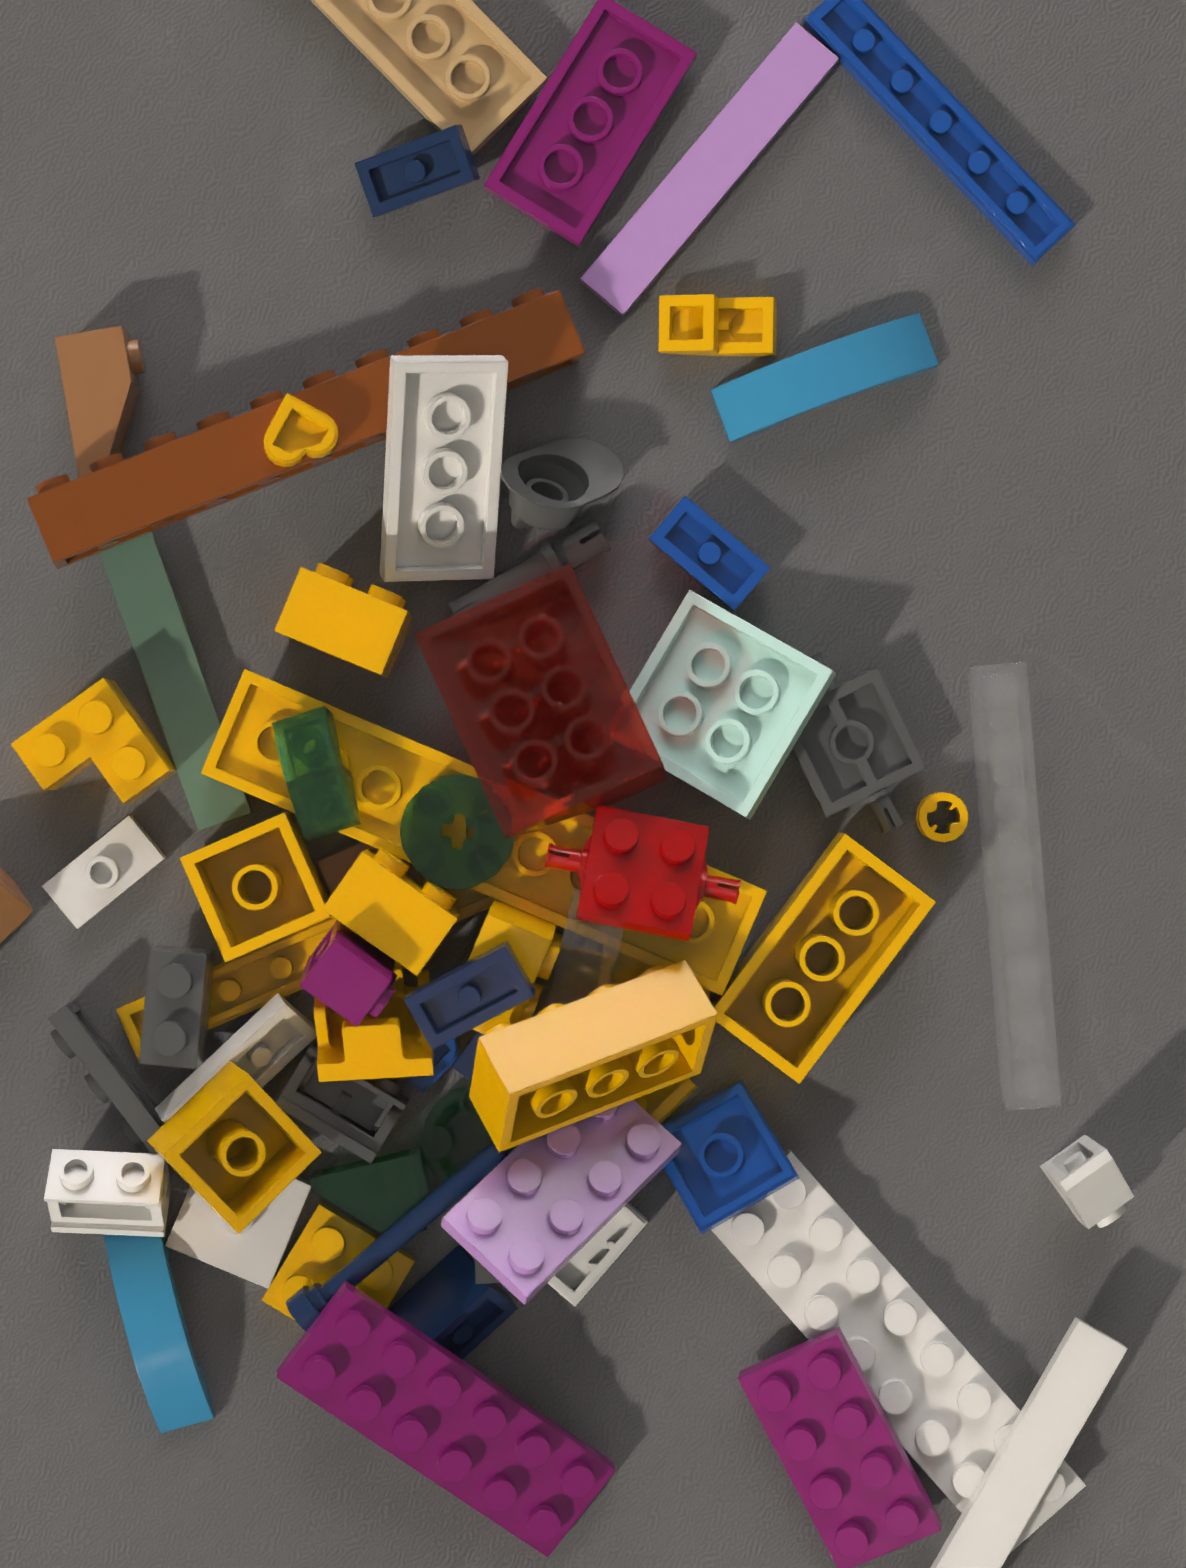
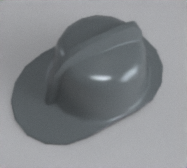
(558, 480)

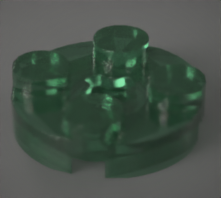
(433, 852)

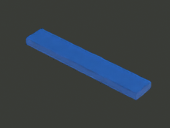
(940, 126)

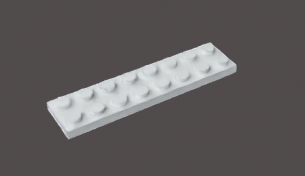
(924, 1378)

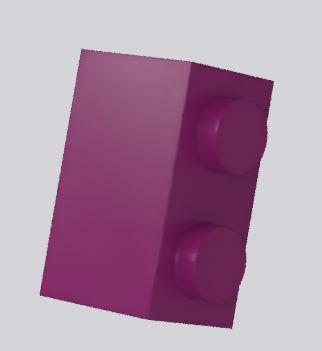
(349, 974)

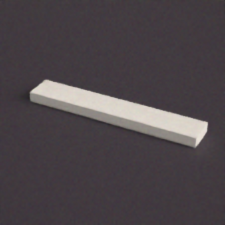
(1033, 1449)

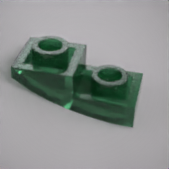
(315, 774)

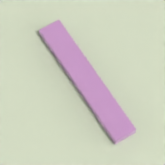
(709, 170)

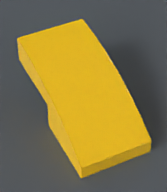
(717, 325)

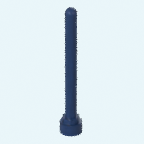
(310, 1301)

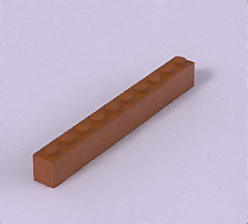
(228, 453)

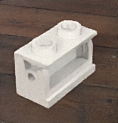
(108, 1193)

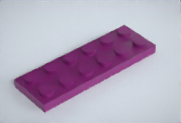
(445, 1419)

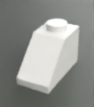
(1089, 1182)

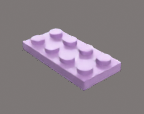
(558, 1195)

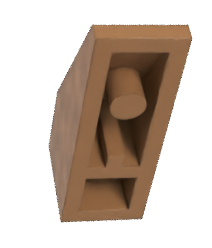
(99, 389)

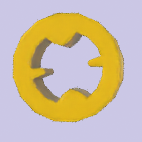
(953, 829)

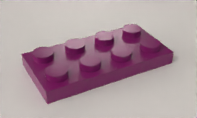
(590, 121)
(839, 1450)

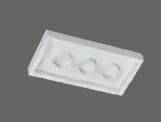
(442, 467)

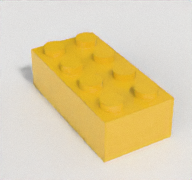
(820, 956)
(591, 1054)

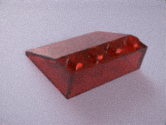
(541, 704)

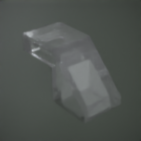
(584, 958)

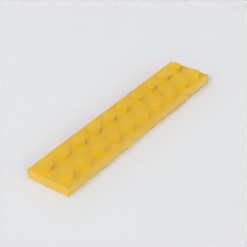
(393, 768)

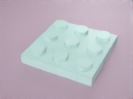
(726, 702)

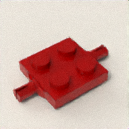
(642, 873)

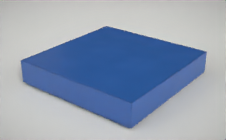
(726, 1157)

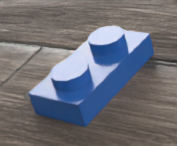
(709, 553)

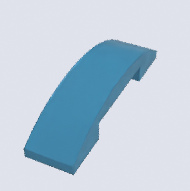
(824, 376)
(158, 1331)

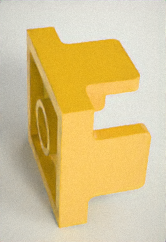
(376, 1047)

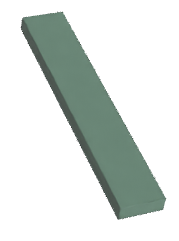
(172, 675)

